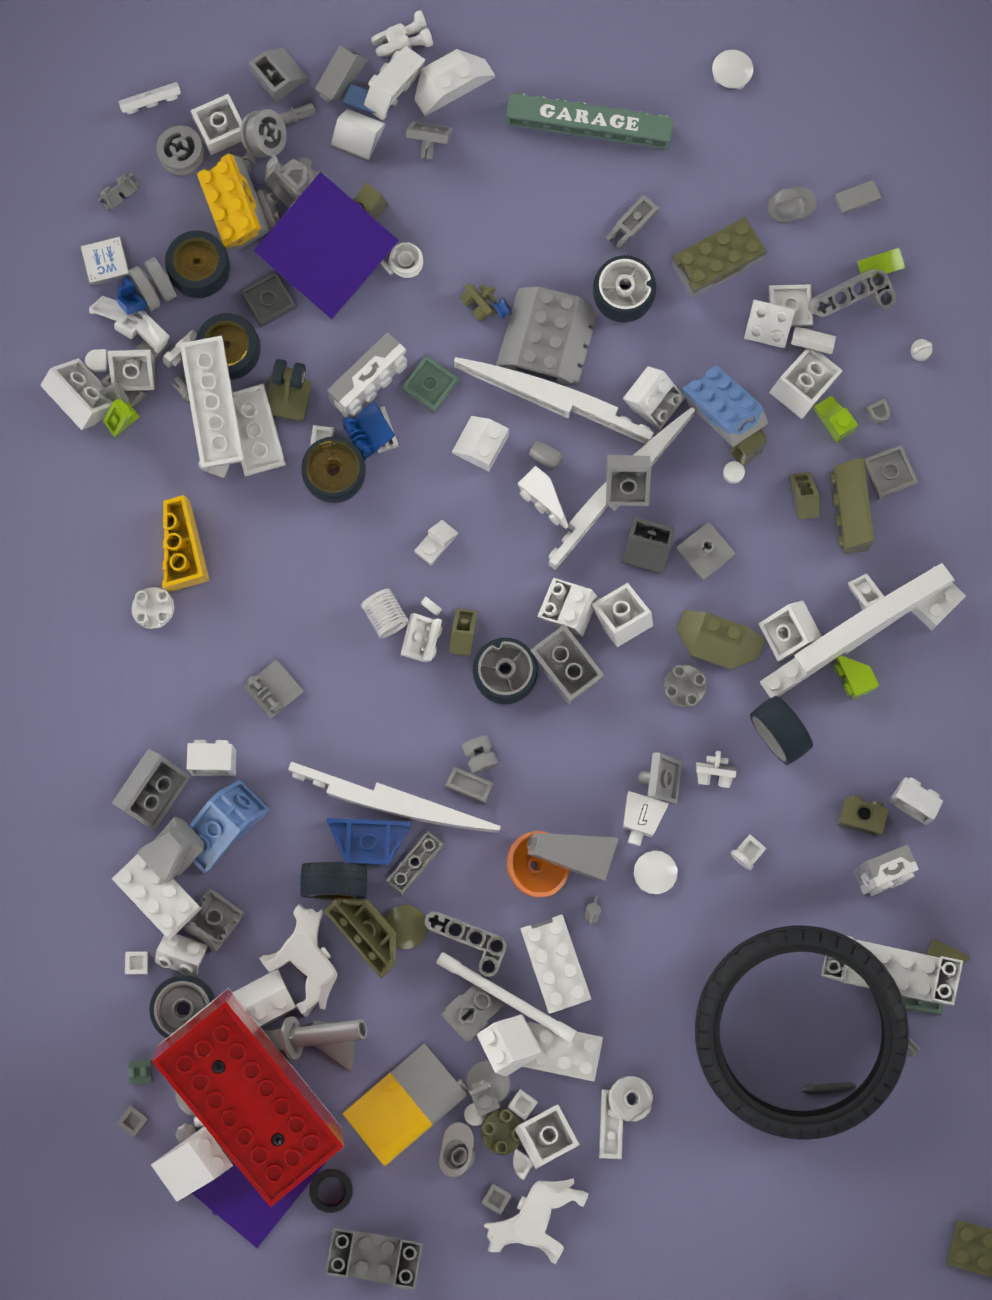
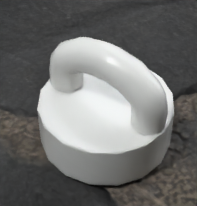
(921, 350)

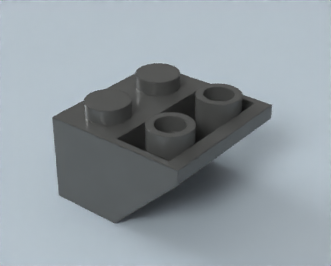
(648, 545)

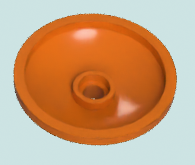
(536, 882)

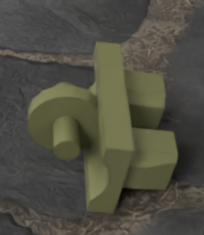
(472, 294)

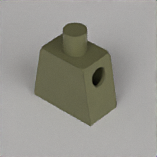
(371, 200)

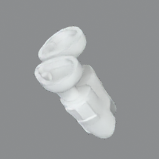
(398, 36)

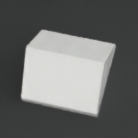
(357, 134)
(132, 369)

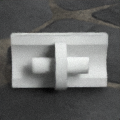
(725, 773)

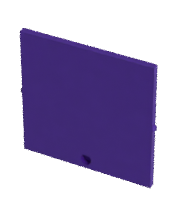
(326, 245)
(242, 1206)

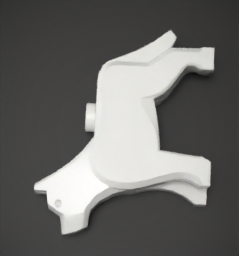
(306, 955)
(534, 1214)

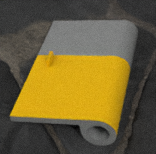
(405, 1104)

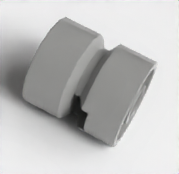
(482, 761)

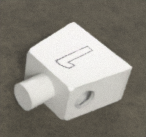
(642, 816)

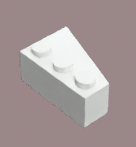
(393, 80)

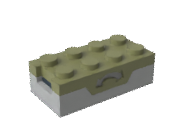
(718, 257)

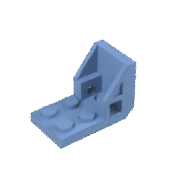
(225, 820)

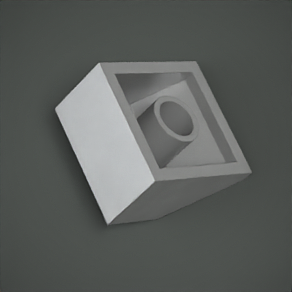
(628, 480)

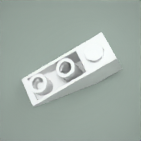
(541, 491)

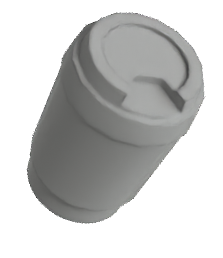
(546, 455)

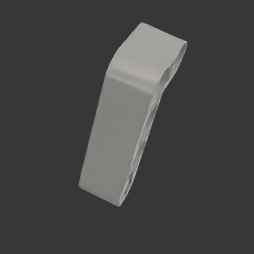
(849, 296)
(464, 939)

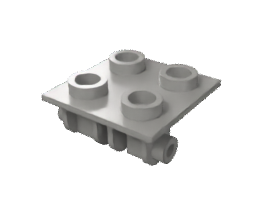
(273, 689)

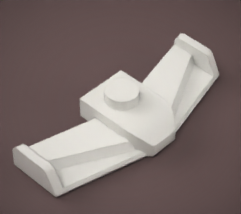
(131, 324)

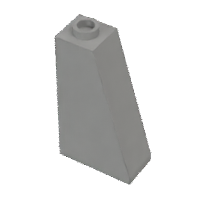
(577, 853)

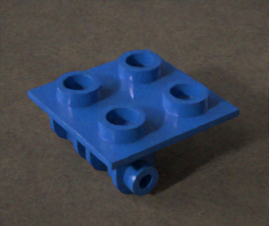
(368, 430)

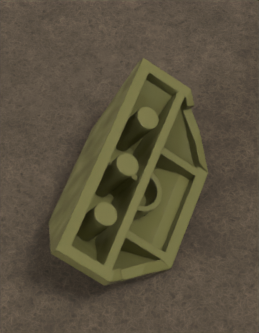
(719, 639)
(365, 931)

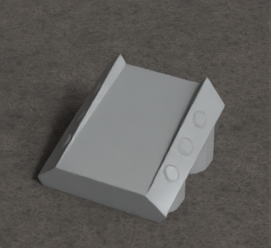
(214, 920)

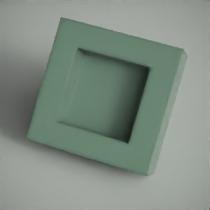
(140, 1072)

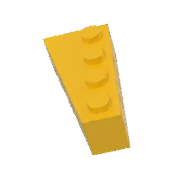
(183, 553)

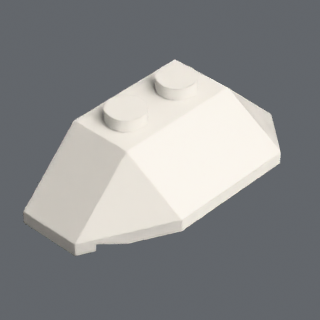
(450, 79)

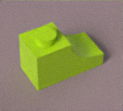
(836, 418)

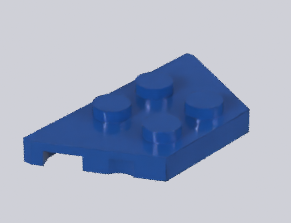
(368, 840)

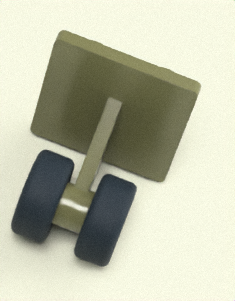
(289, 391)

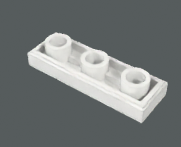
(150, 98)

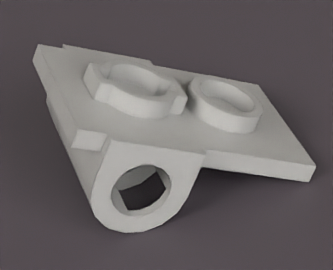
(471, 1011)

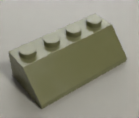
(852, 506)

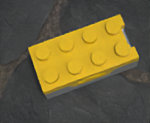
(233, 202)

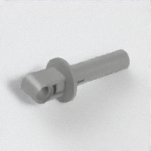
(294, 1037)

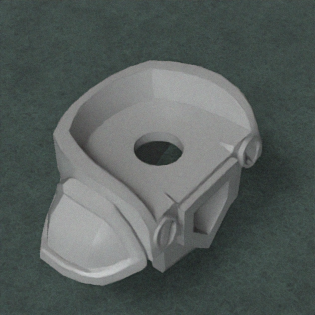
(289, 180)

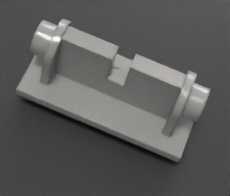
(112, 196)

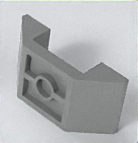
(374, 1258)

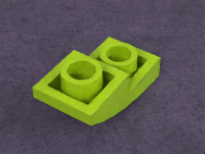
(887, 261)

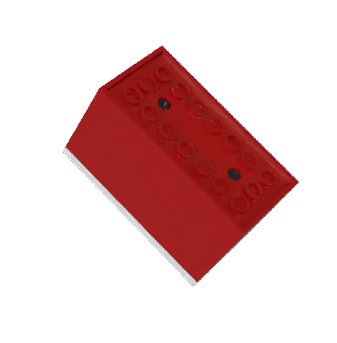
(249, 1097)

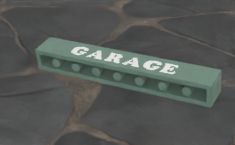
(589, 120)

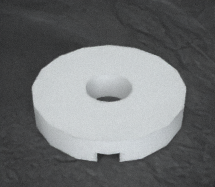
(619, 1103)

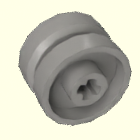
(153, 283)

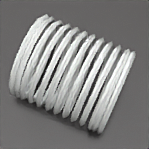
(381, 609)

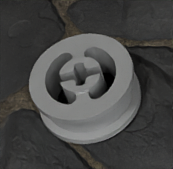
(270, 132)
(181, 138)

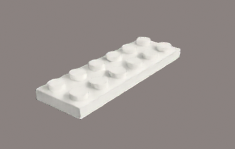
(212, 402)

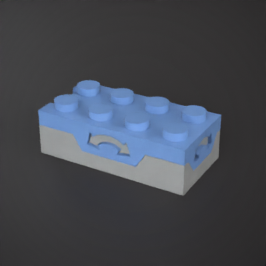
(725, 406)

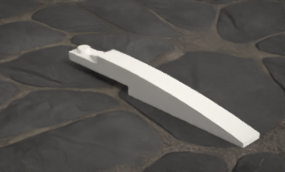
(555, 397)
(597, 503)
(857, 630)
(391, 801)

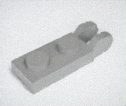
(633, 221)

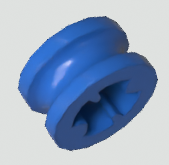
(502, 308)

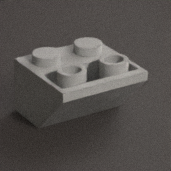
(277, 73)

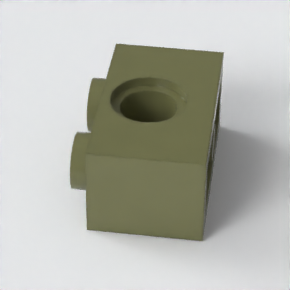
(849, 815)

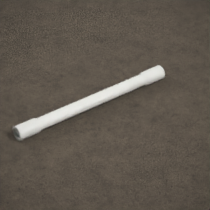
(456, 967)

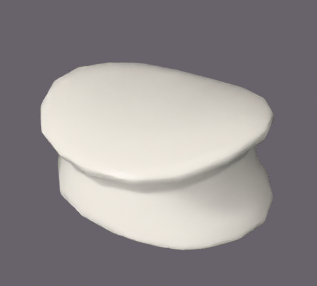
(406, 260)

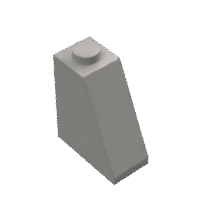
(340, 73)

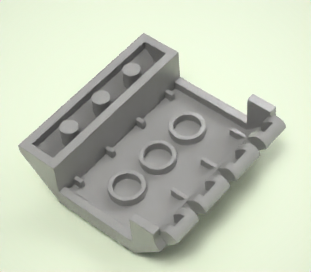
(548, 334)

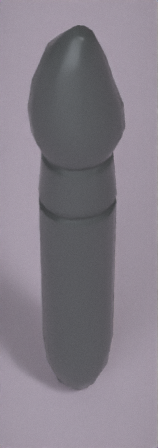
(830, 1087)

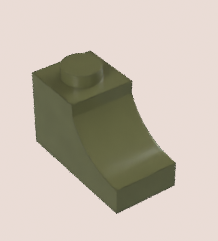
(804, 495)

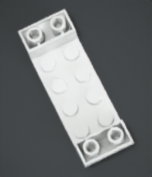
(915, 973)

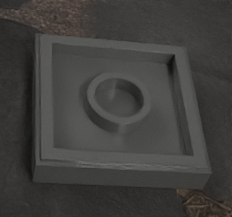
(268, 299)

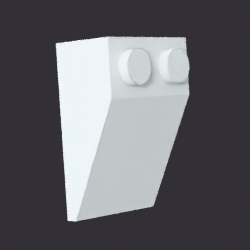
(805, 381)
(192, 1164)

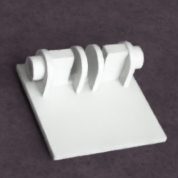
(769, 323)

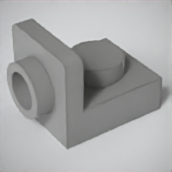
(484, 1097)

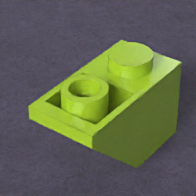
(857, 677)

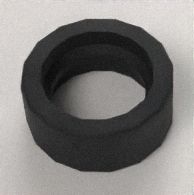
(313, 1191)

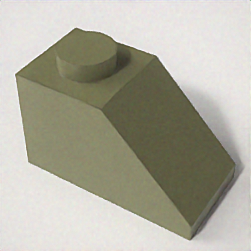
(463, 632)

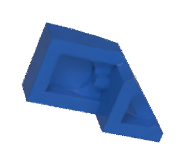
(128, 298)

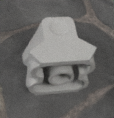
(172, 850)

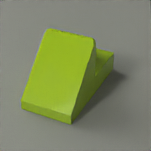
(120, 417)

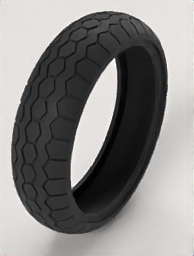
(822, 1121)

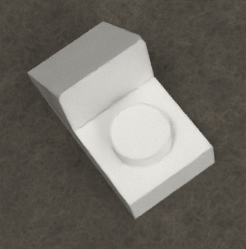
(436, 542)
(865, 591)

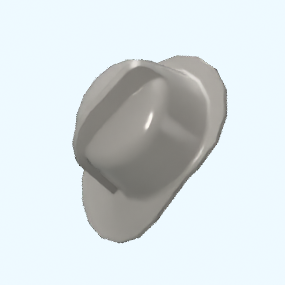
(792, 204)
(457, 1150)

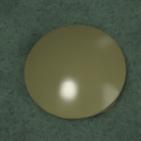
(408, 924)
(499, 1132)

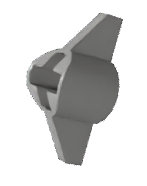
(592, 912)

